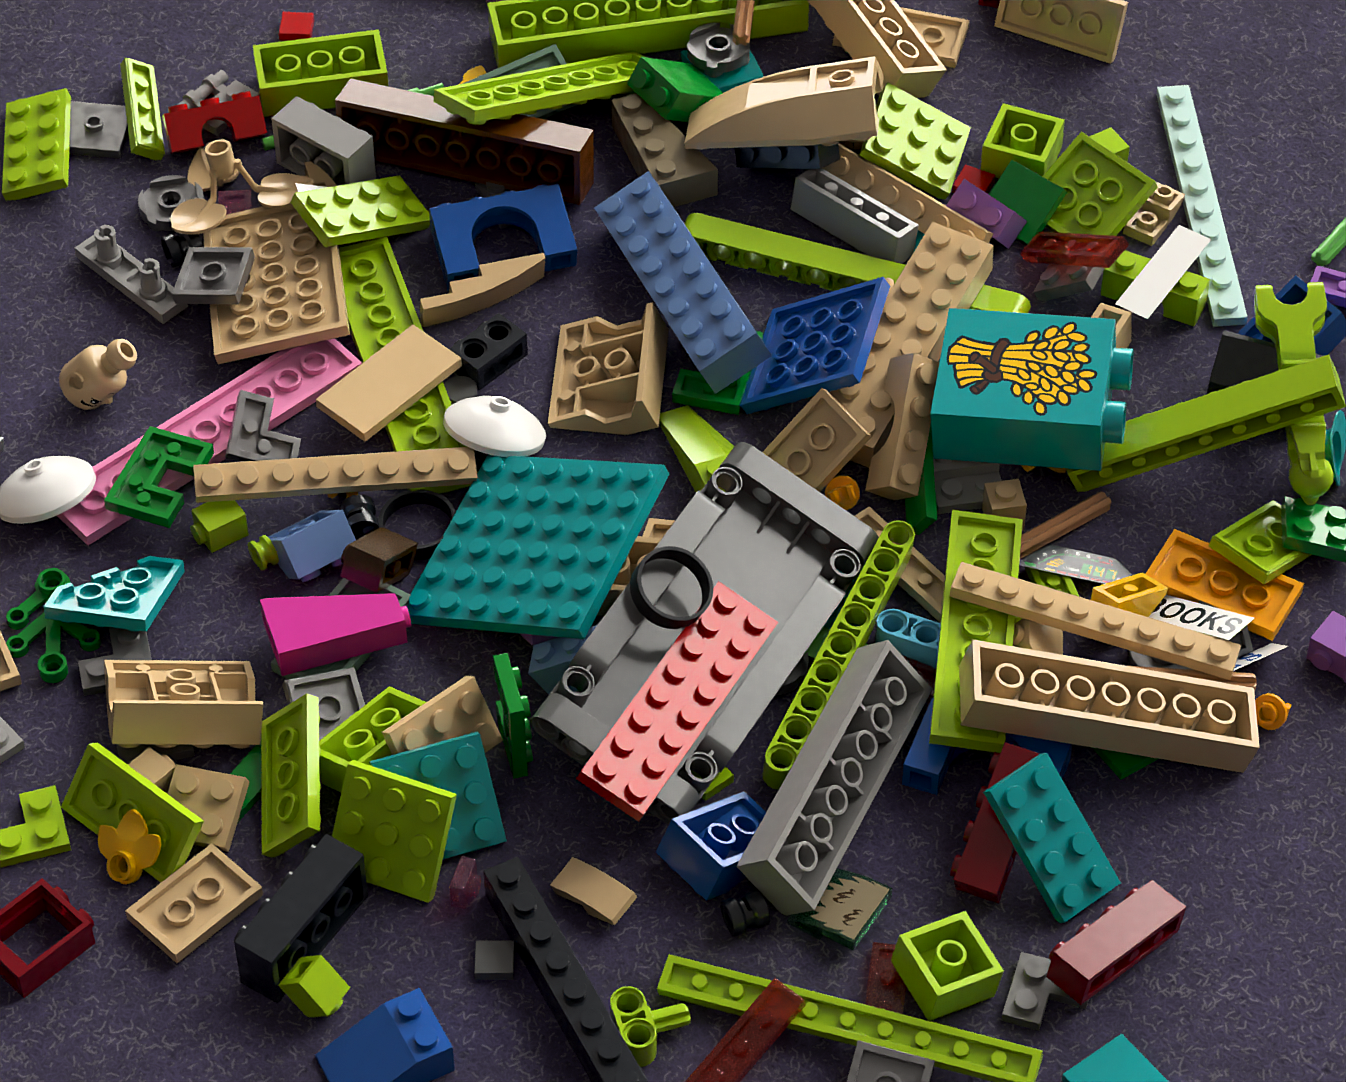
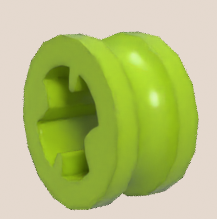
(263, 552)

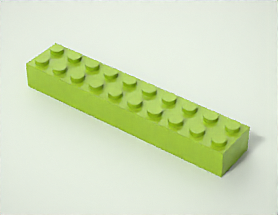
(614, 27)

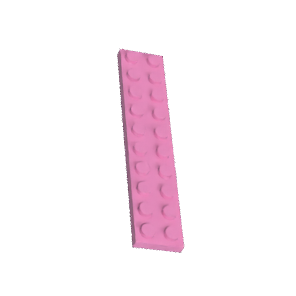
(289, 376)

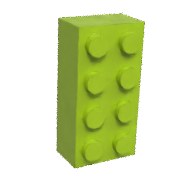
(316, 68)

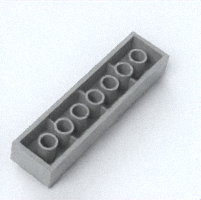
(834, 779)

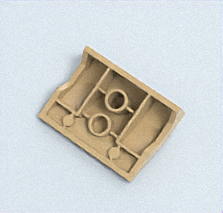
(610, 375)
(182, 703)

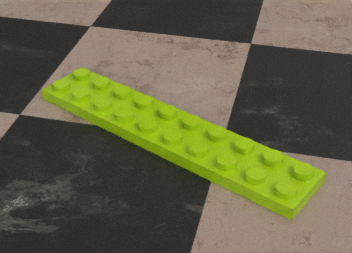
(378, 313)

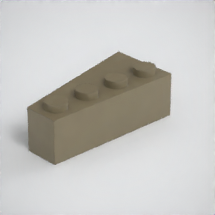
(660, 149)

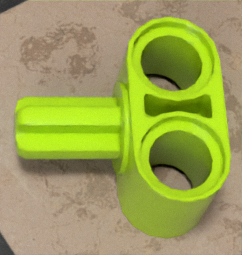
(643, 1023)

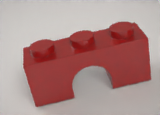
(241, 114)

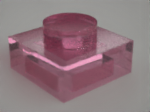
(235, 200)
(464, 883)

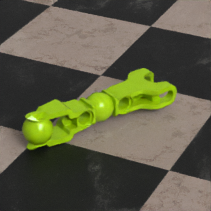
(1293, 333)

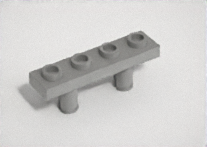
(129, 275)

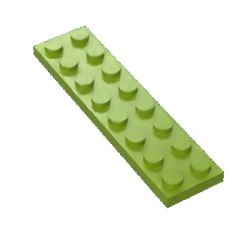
(539, 88)
(993, 545)

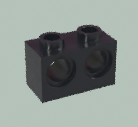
(490, 350)

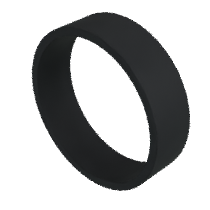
(417, 497)
(690, 561)

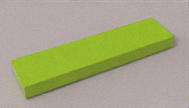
(142, 109)

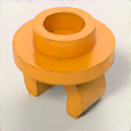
(843, 491)
(1271, 711)

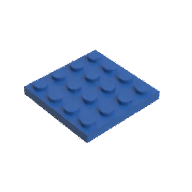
(816, 345)

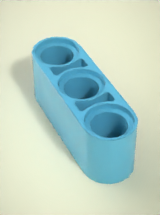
(909, 634)

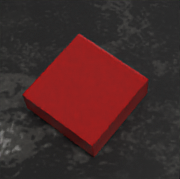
(296, 26)
(978, 177)

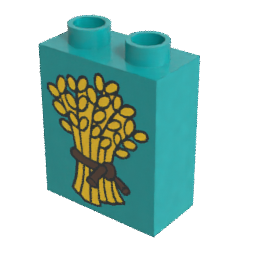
(1029, 389)

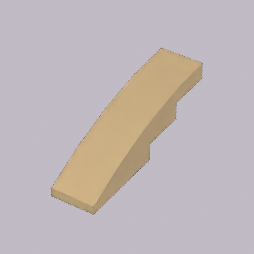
(494, 284)

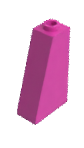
(331, 628)

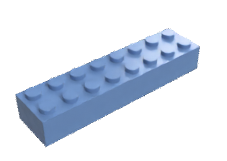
(682, 282)

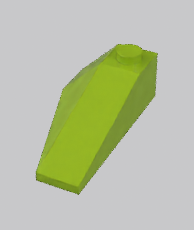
(695, 444)

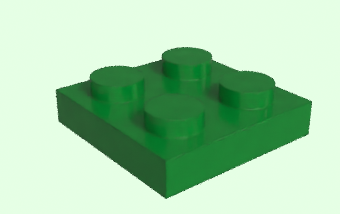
(1314, 529)

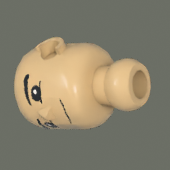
(97, 374)

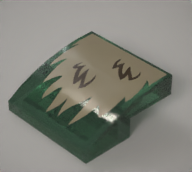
(845, 909)

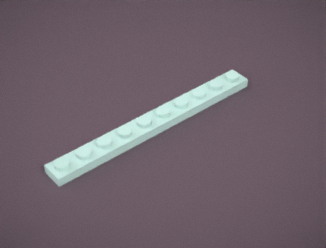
(1201, 204)

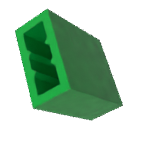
(671, 87)

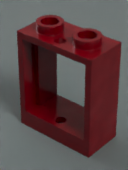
(21, 911)

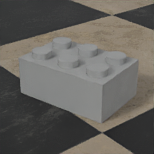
(311, 134)

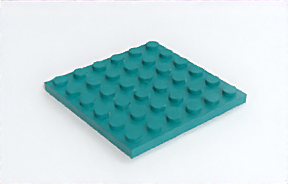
(536, 545)

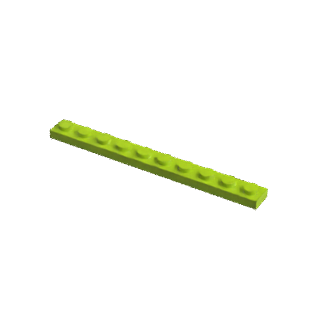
(852, 1021)

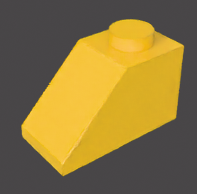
(1134, 594)

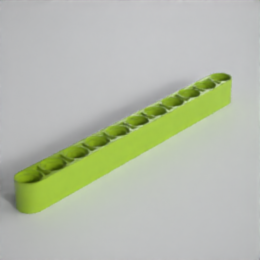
(813, 262)

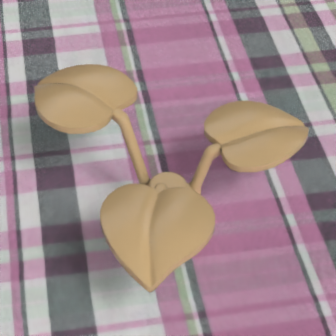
(216, 167)

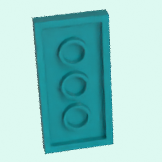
(1052, 837)

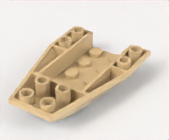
(793, 108)

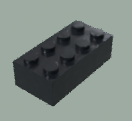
(301, 915)

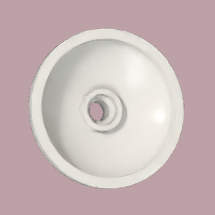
(494, 426)
(45, 488)

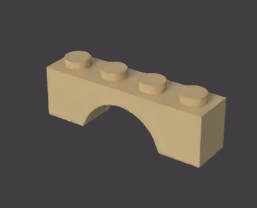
(899, 464)

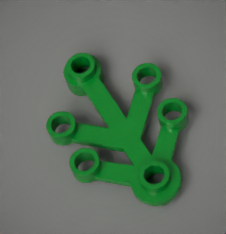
(52, 658)

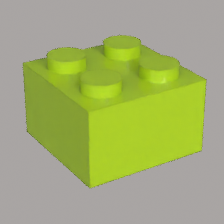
(1024, 137)
(947, 965)

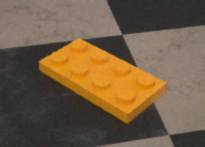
(1202, 574)

